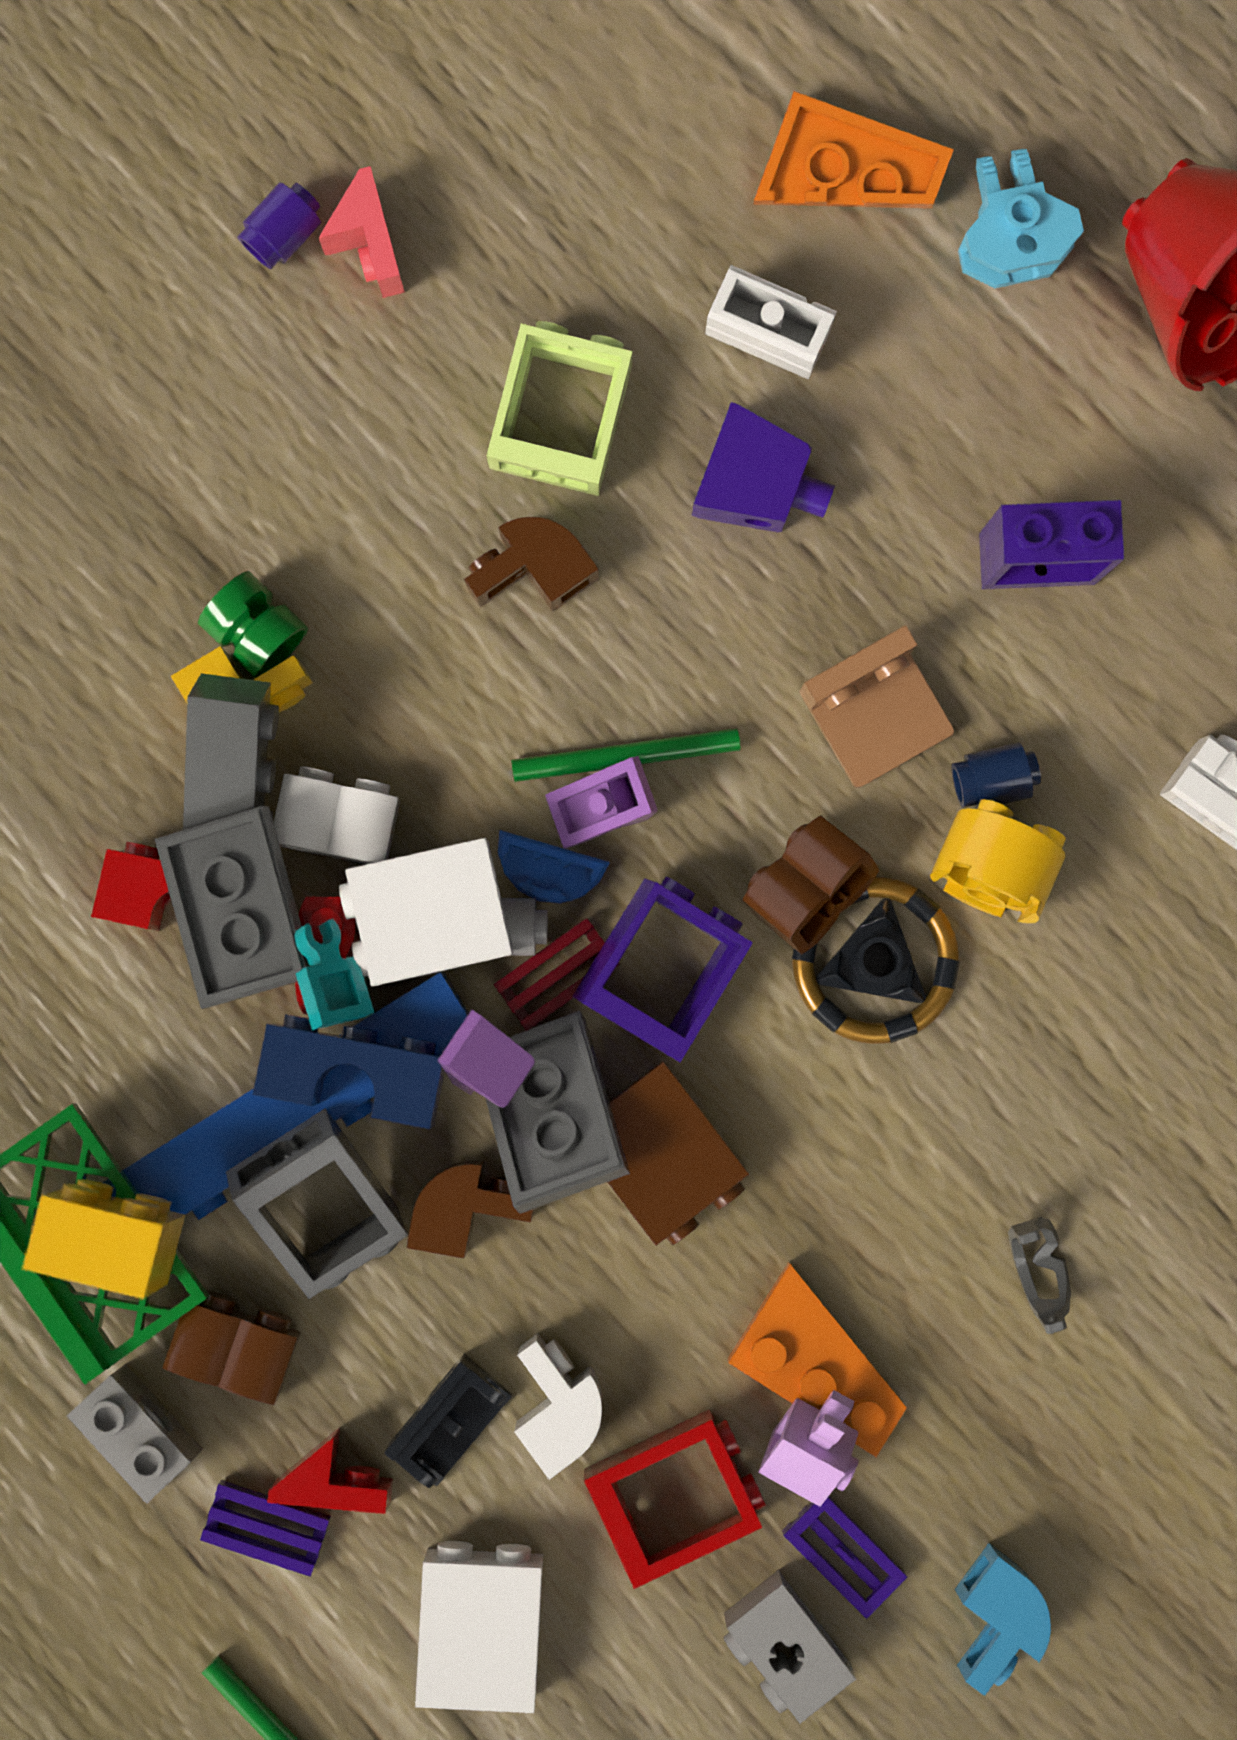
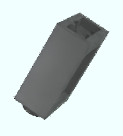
(290, 1162)

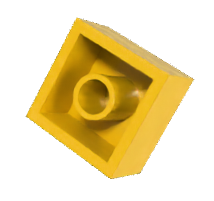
(105, 1239)

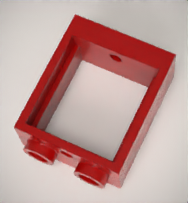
(617, 1519)

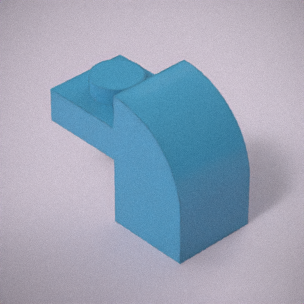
(1014, 1616)

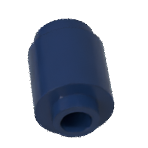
(997, 775)

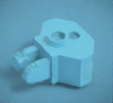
(1019, 229)

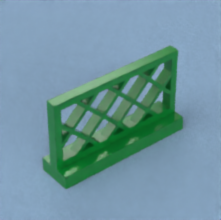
(54, 1298)

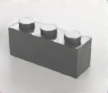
(227, 748)

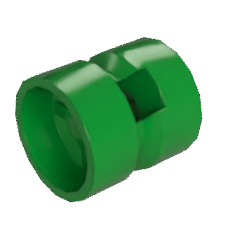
(246, 619)

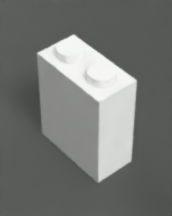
(426, 912)
(479, 1628)

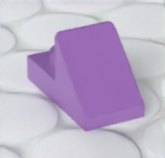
(602, 803)
(485, 1061)

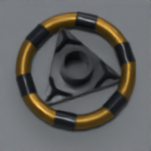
(880, 964)

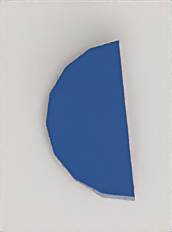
(548, 870)

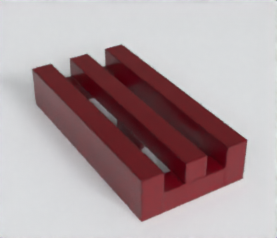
(516, 1002)

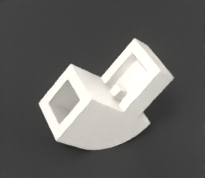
(571, 1415)

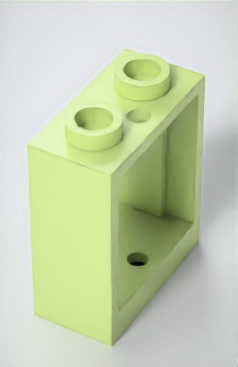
(546, 464)

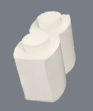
(336, 818)

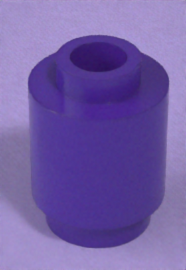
(280, 224)

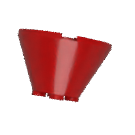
(1186, 269)

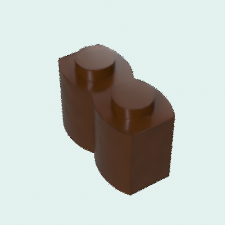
(810, 883)
(233, 1348)

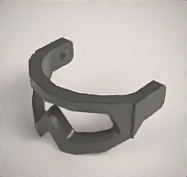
(1048, 1311)

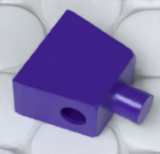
(758, 475)

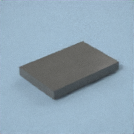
(233, 906)
(559, 1123)

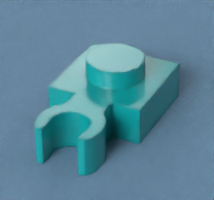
(330, 985)

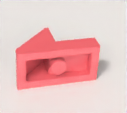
(360, 223)

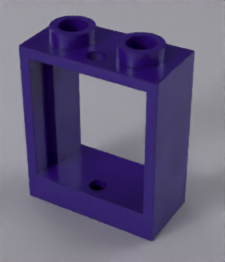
(1070, 538)
(706, 991)

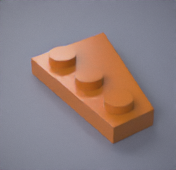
(849, 161)
(806, 1355)

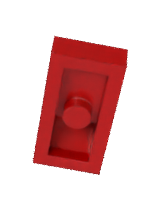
(317, 1485)

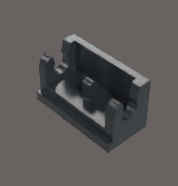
(447, 1422)

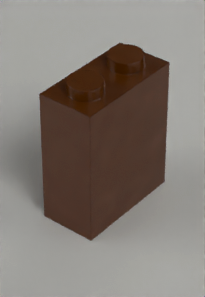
(672, 1157)

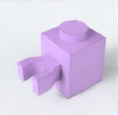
(812, 1449)

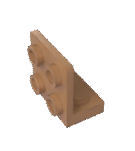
(876, 708)

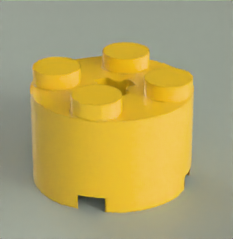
(999, 861)

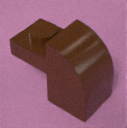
(541, 551)
(448, 1205)

